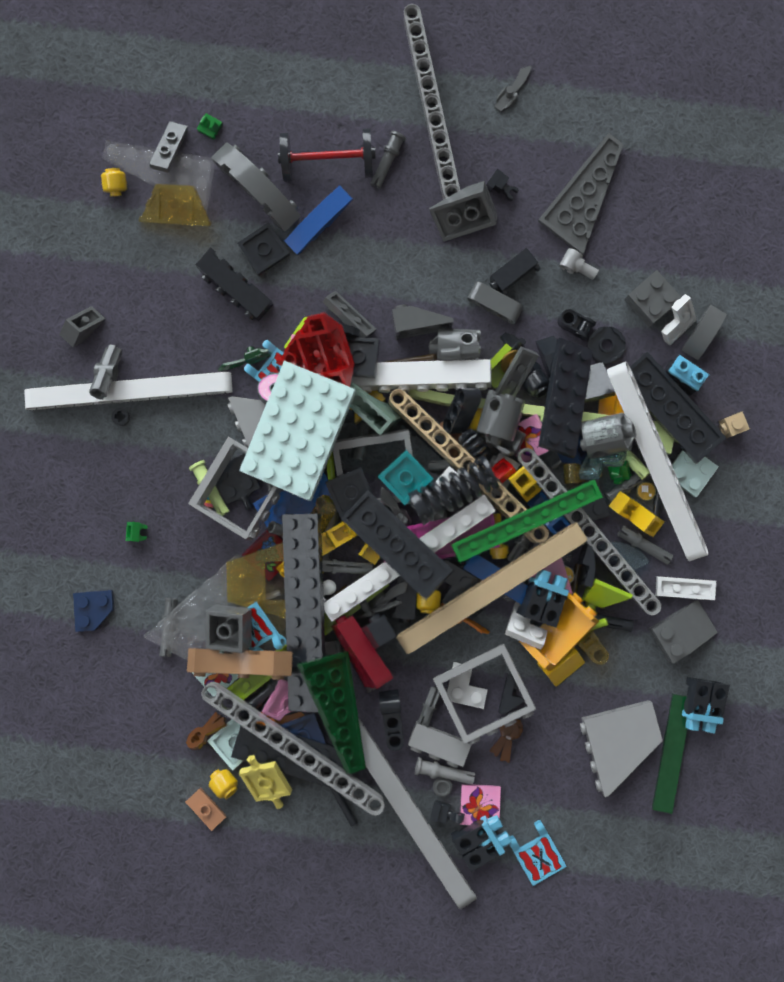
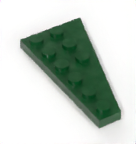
(333, 693)

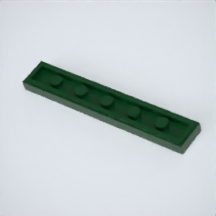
(671, 756)

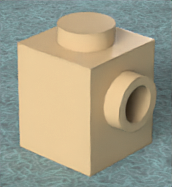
(733, 425)

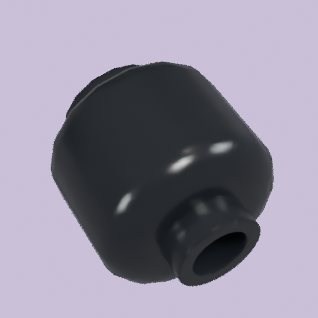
(536, 383)

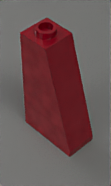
(361, 652)

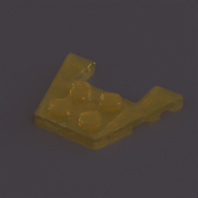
(248, 580)

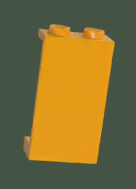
(571, 629)

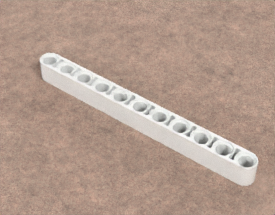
(130, 390)
(658, 461)

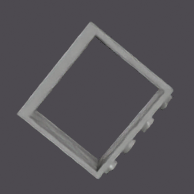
(369, 440)
(210, 480)
(492, 727)

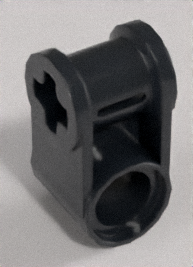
(577, 324)

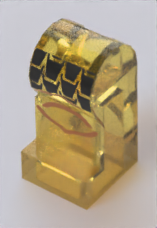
(326, 508)

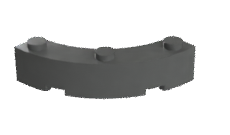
(257, 185)

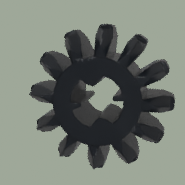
(473, 444)

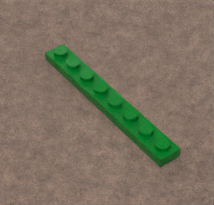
(526, 521)

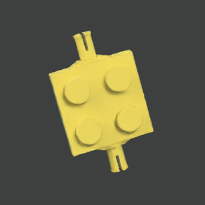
(265, 781)

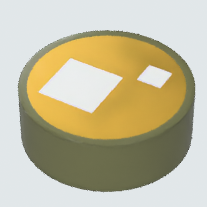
(645, 491)

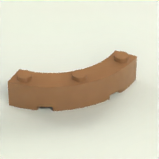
(246, 663)

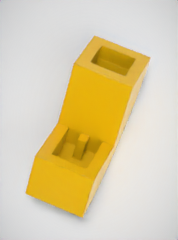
(524, 484)
(636, 513)

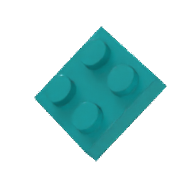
(405, 476)

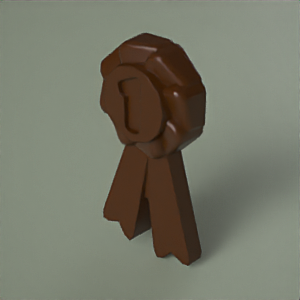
(199, 735)
(505, 741)

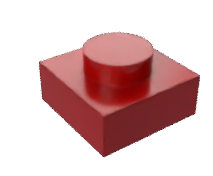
(503, 470)

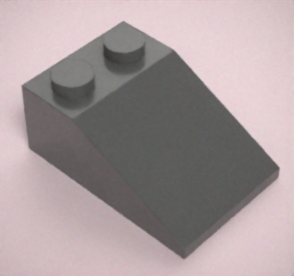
(464, 212)
(415, 321)
(683, 631)

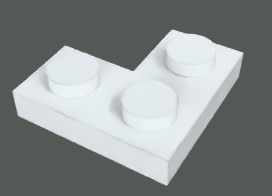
(684, 318)
(521, 629)
(463, 693)

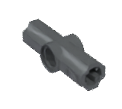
(105, 372)

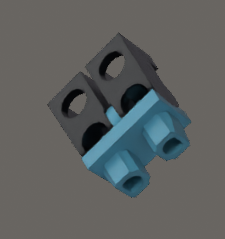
(686, 373)
(544, 600)
(705, 703)
(480, 842)

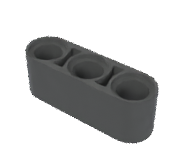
(494, 301)

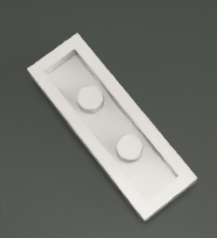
(685, 588)

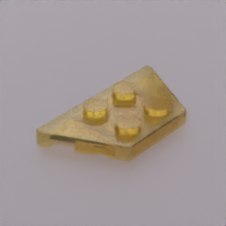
(175, 206)

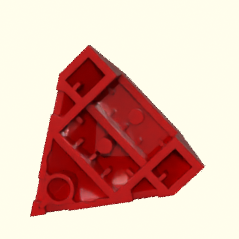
(321, 349)

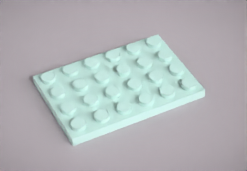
(297, 430)

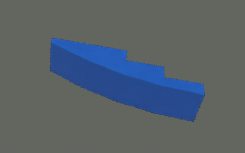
(318, 220)
(482, 569)

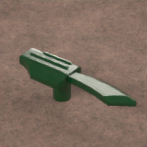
(251, 356)

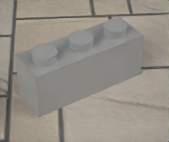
(439, 744)

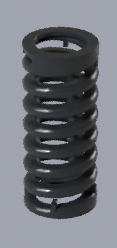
(483, 472)

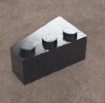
(379, 630)

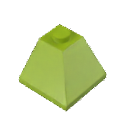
(603, 595)

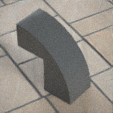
(705, 332)

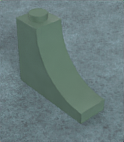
(373, 411)

